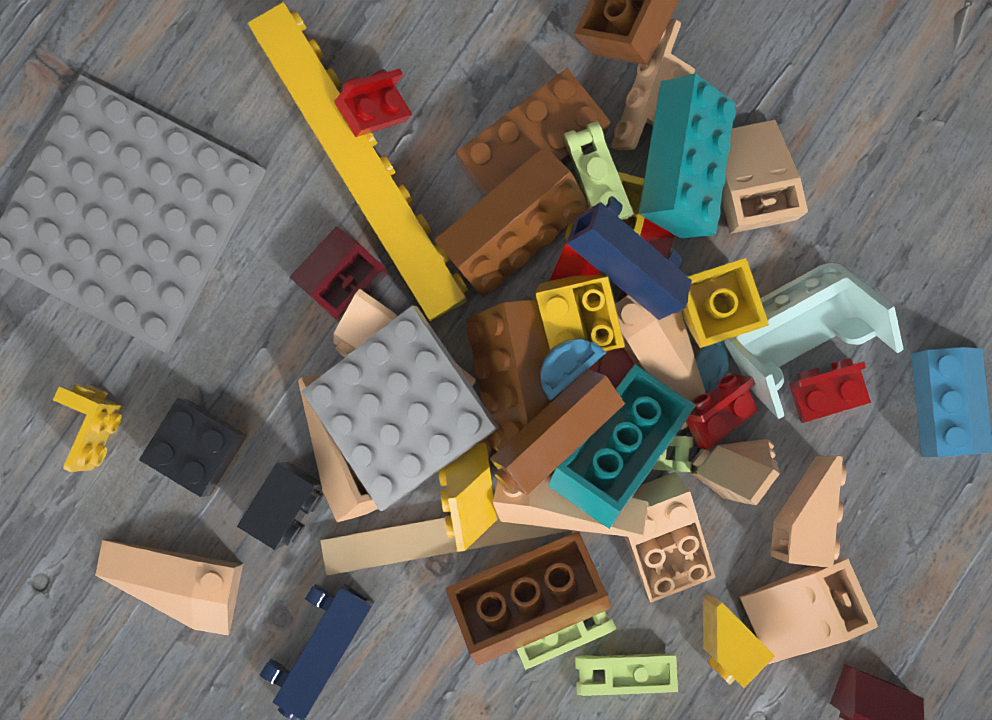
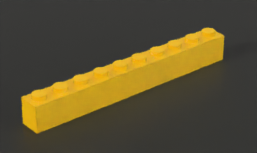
(358, 163)

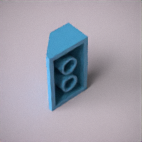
(952, 402)

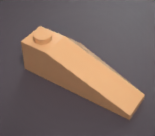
(363, 320)
(660, 348)
(738, 469)
(338, 480)
(550, 509)
(182, 585)

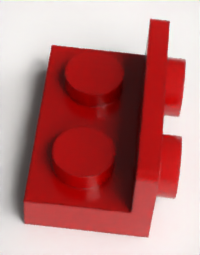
(372, 102)
(831, 391)
(721, 410)

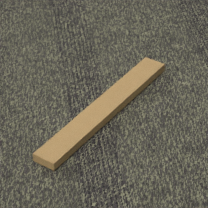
(414, 542)

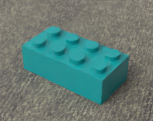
(688, 157)
(622, 452)

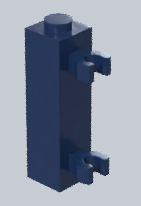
(630, 260)
(321, 654)

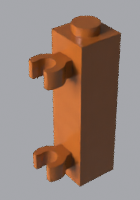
(556, 432)

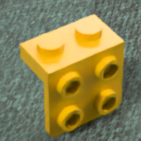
(100, 421)

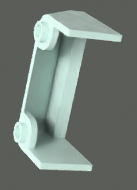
(806, 314)

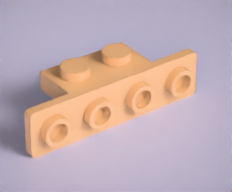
(643, 97)

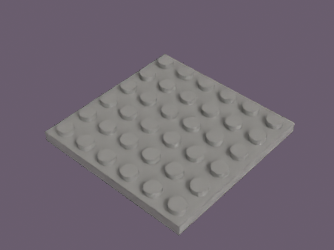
(125, 213)

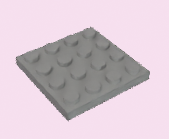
(399, 408)

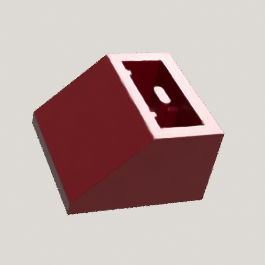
(337, 272)
(872, 698)

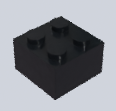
(193, 447)
(281, 505)

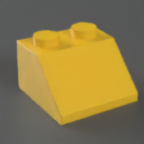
(723, 304)
(732, 646)

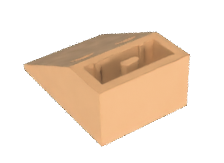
(761, 180)
(809, 519)
(673, 544)
(809, 610)

